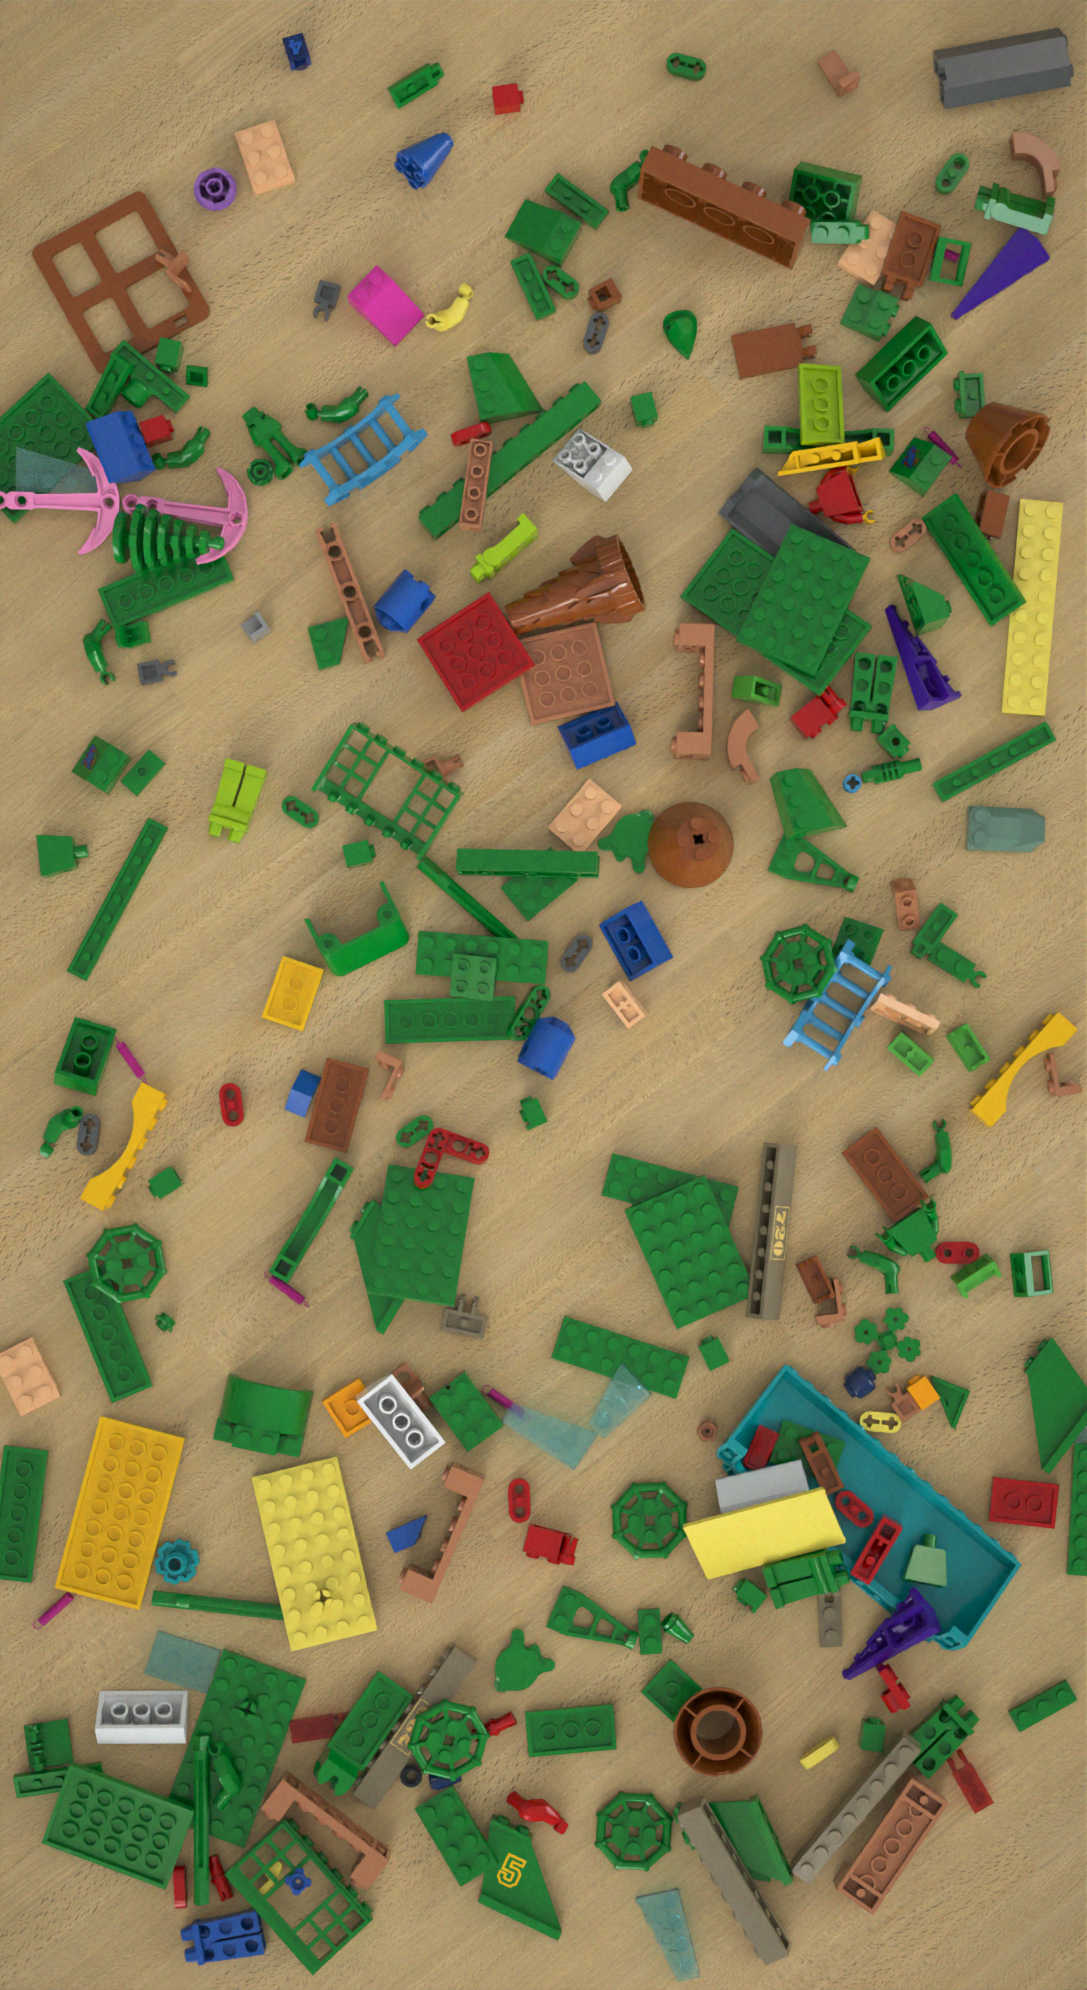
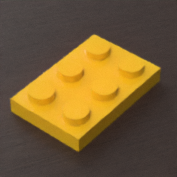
(293, 993)

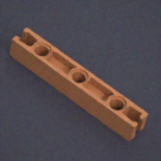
(345, 579)

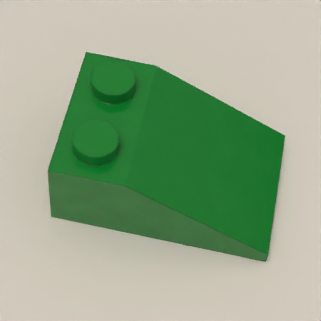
(544, 232)
(84, 1056)

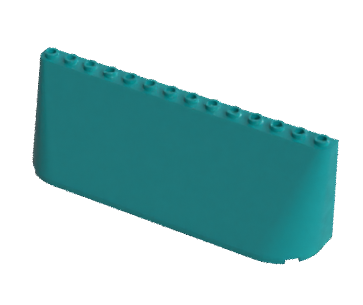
(975, 1562)

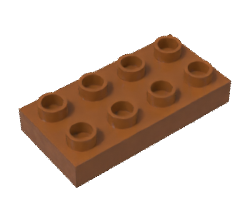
(723, 207)

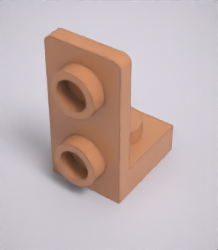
(387, 1061)
(1053, 1085)

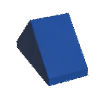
(302, 1093)

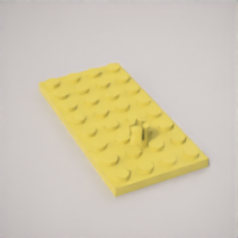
(314, 1553)

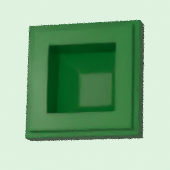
(197, 375)

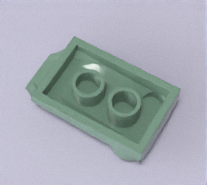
(1004, 829)

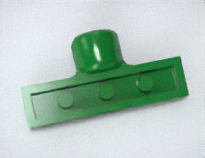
(148, 381)

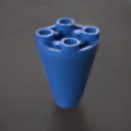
(423, 159)

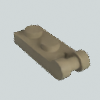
(829, 1620)

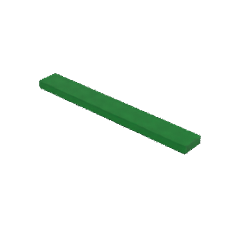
(117, 899)

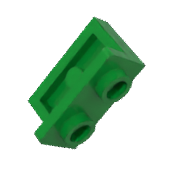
(969, 394)

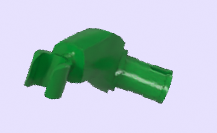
(626, 181)
(342, 411)
(187, 455)
(94, 652)
(59, 1123)
(943, 1156)
(883, 1265)
(226, 1775)

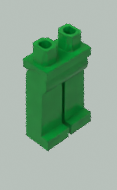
(1015, 209)
(861, 705)
(805, 1576)
(942, 1734)

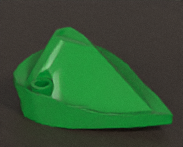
(681, 331)

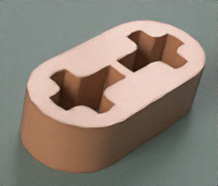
(904, 532)

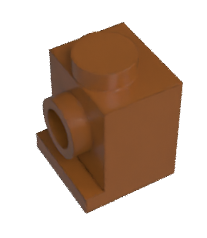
(605, 289)

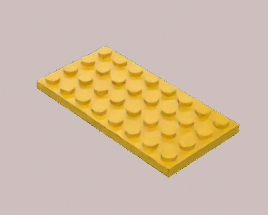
(120, 1512)

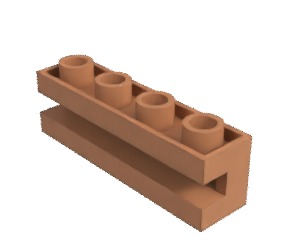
(476, 485)

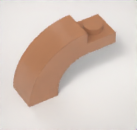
(1040, 155)
(736, 743)

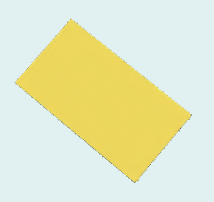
(764, 1533)

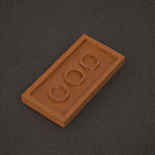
(337, 1105)
(885, 1174)

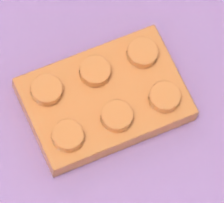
(264, 157)
(867, 257)
(584, 817)
(904, 1014)
(27, 1377)

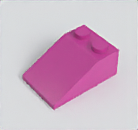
(385, 305)

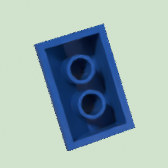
(120, 447)
(597, 735)
(635, 940)

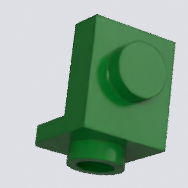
(132, 635)

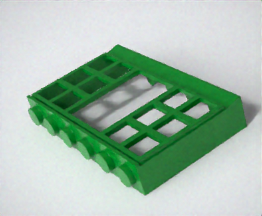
(371, 816)
(274, 1919)

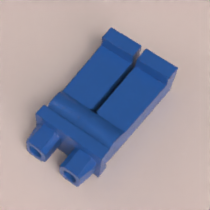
(225, 1937)

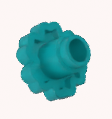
(177, 1561)

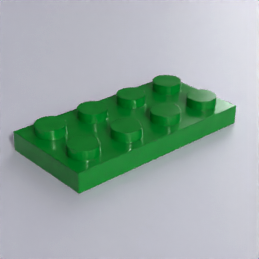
(570, 1730)
(456, 1835)

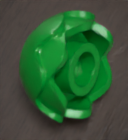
(260, 465)

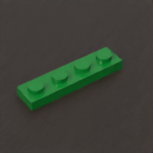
(45, 1781)

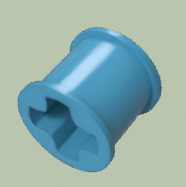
(856, 779)

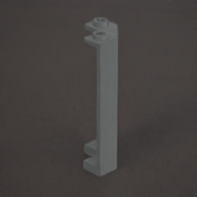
(1003, 68)
(766, 512)

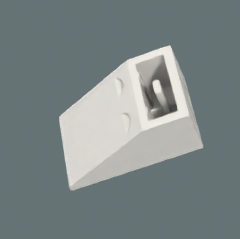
(593, 464)

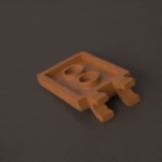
(909, 253)
(771, 349)

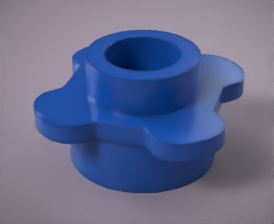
(298, 1887)

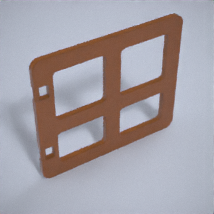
(115, 284)

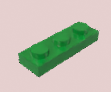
(576, 201)
(533, 286)
(109, 386)
(1042, 1705)

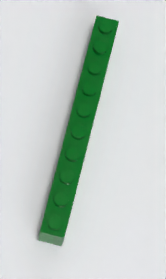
(515, 455)

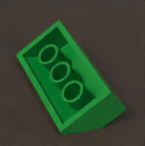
(901, 363)

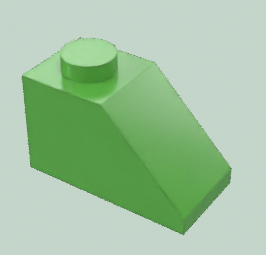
(756, 690)

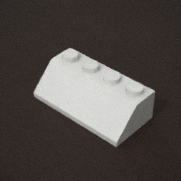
(400, 1420)
(760, 1485)
(142, 1717)

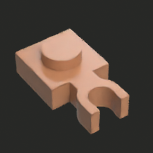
(904, 1404)

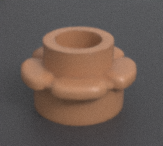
(707, 1424)

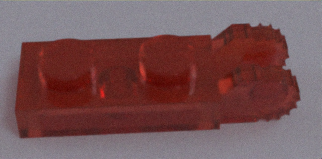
(314, 1727)
(970, 1783)

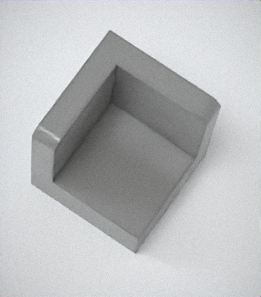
(256, 627)

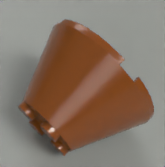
(677, 856)

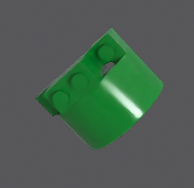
(262, 1416)

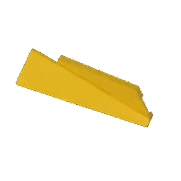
(833, 456)

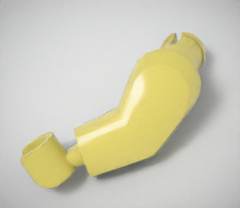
(454, 315)

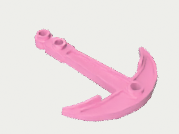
(77, 501)
(207, 515)

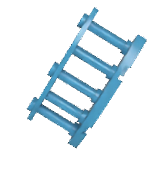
(375, 467)
(808, 1017)

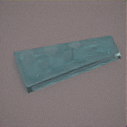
(47, 474)
(668, 1922)

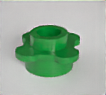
(164, 1322)

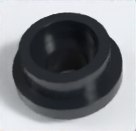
(411, 1782)

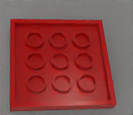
(476, 652)

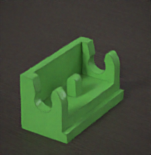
(967, 1047)
(910, 1053)
(975, 1274)

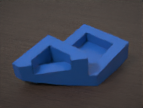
(407, 1534)

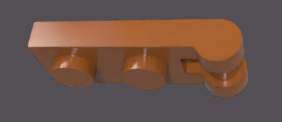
(821, 1463)

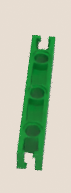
(528, 863)

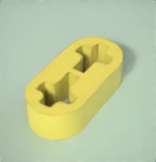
(878, 1427)
(819, 1752)

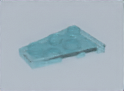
(619, 1401)

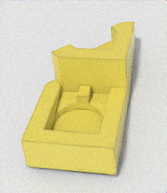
(276, 1869)

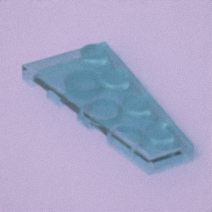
(558, 1438)

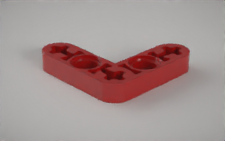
(446, 1147)

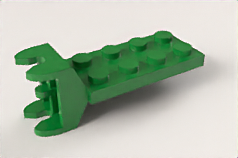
(361, 1733)

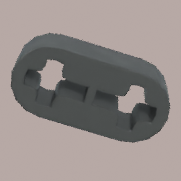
(601, 334)
(580, 956)
(83, 1133)

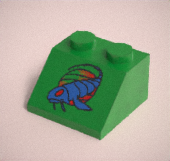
(920, 465)
(101, 764)

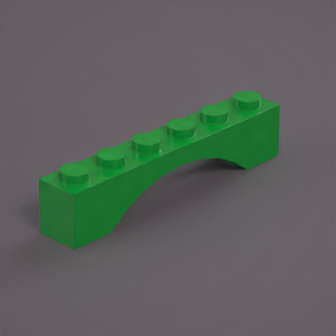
(787, 439)
(312, 1220)

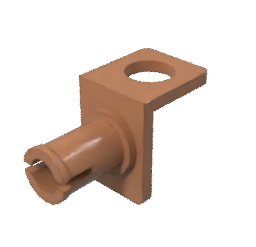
(174, 266)
(446, 766)
(413, 1387)

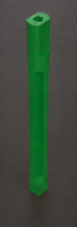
(464, 899)
(217, 1605)
(201, 1819)

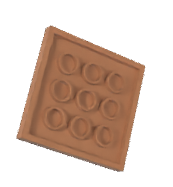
(567, 675)

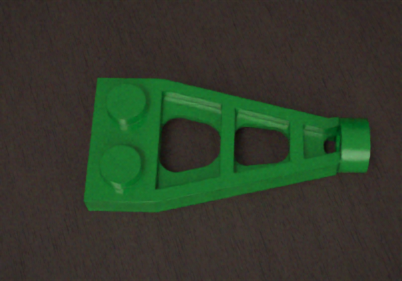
(786, 855)
(565, 1610)

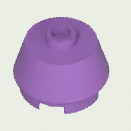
(215, 189)

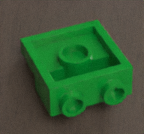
(870, 312)

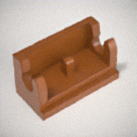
(991, 513)
(815, 1279)

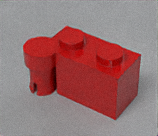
(818, 713)
(550, 1544)

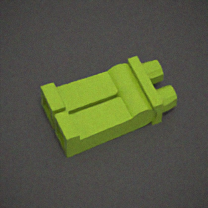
(496, 558)
(239, 816)

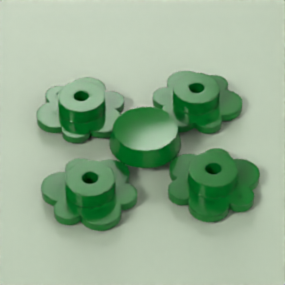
(887, 1340)

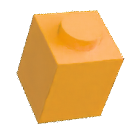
(921, 1391)

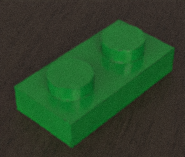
(649, 1631)

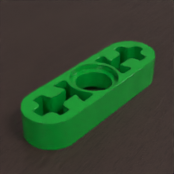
(525, 1029)

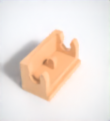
(625, 1004)

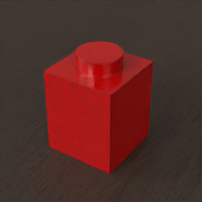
(507, 98)
(156, 430)

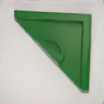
(951, 1398)

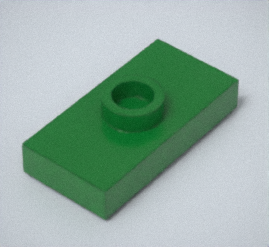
(143, 772)

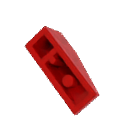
(876, 1548)

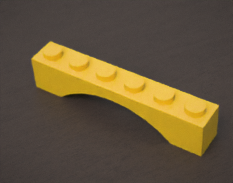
(992, 1102)
(145, 1105)

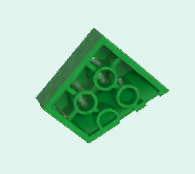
(825, 192)
(500, 388)
(925, 606)
(803, 804)

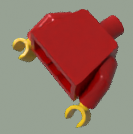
(840, 498)

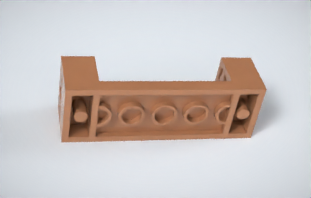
(697, 639)
(426, 1583)
(891, 1844)
(374, 1853)

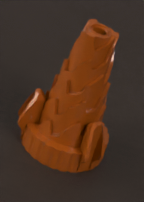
(597, 587)

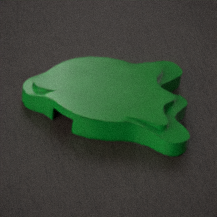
(630, 839)
(519, 1665)

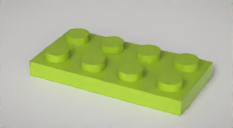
(820, 404)

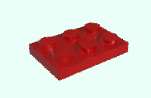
(1023, 1502)

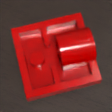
(896, 1695)

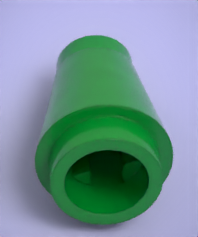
(677, 1628)

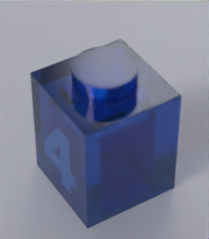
(297, 52)

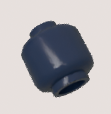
(860, 1382)

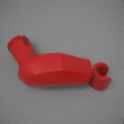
(537, 1810)

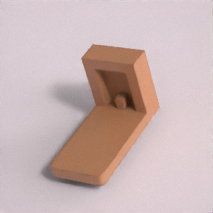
(838, 74)
(905, 903)
(828, 1320)

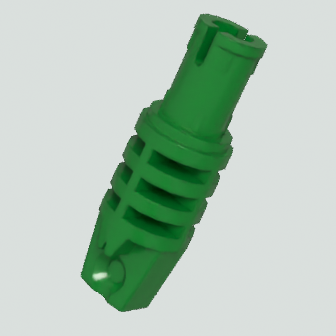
(890, 771)

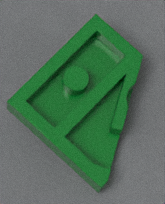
(328, 642)

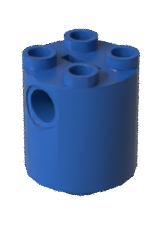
(403, 603)
(547, 1046)

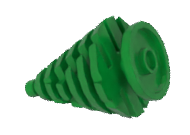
(157, 539)

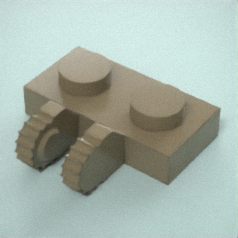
(464, 1322)

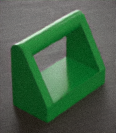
(938, 260)
(1023, 1276)

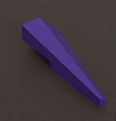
(1015, 260)
(925, 679)
(905, 1628)

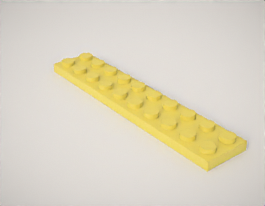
(1032, 623)

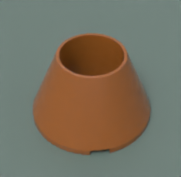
(1006, 441)
(731, 1751)

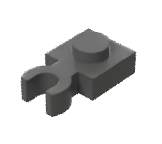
(326, 297)
(152, 672)

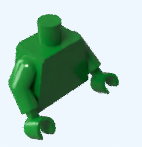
(914, 1232)

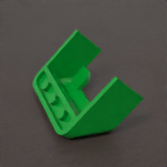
(366, 948)

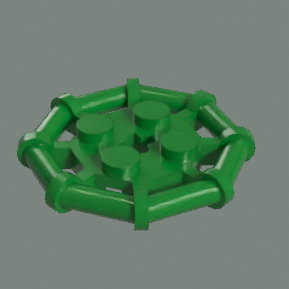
(786, 964)
(127, 1276)
(649, 1507)
(448, 1752)
(646, 1834)

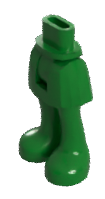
(263, 431)

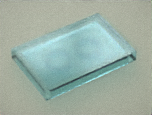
(182, 1661)

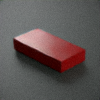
(760, 1448)

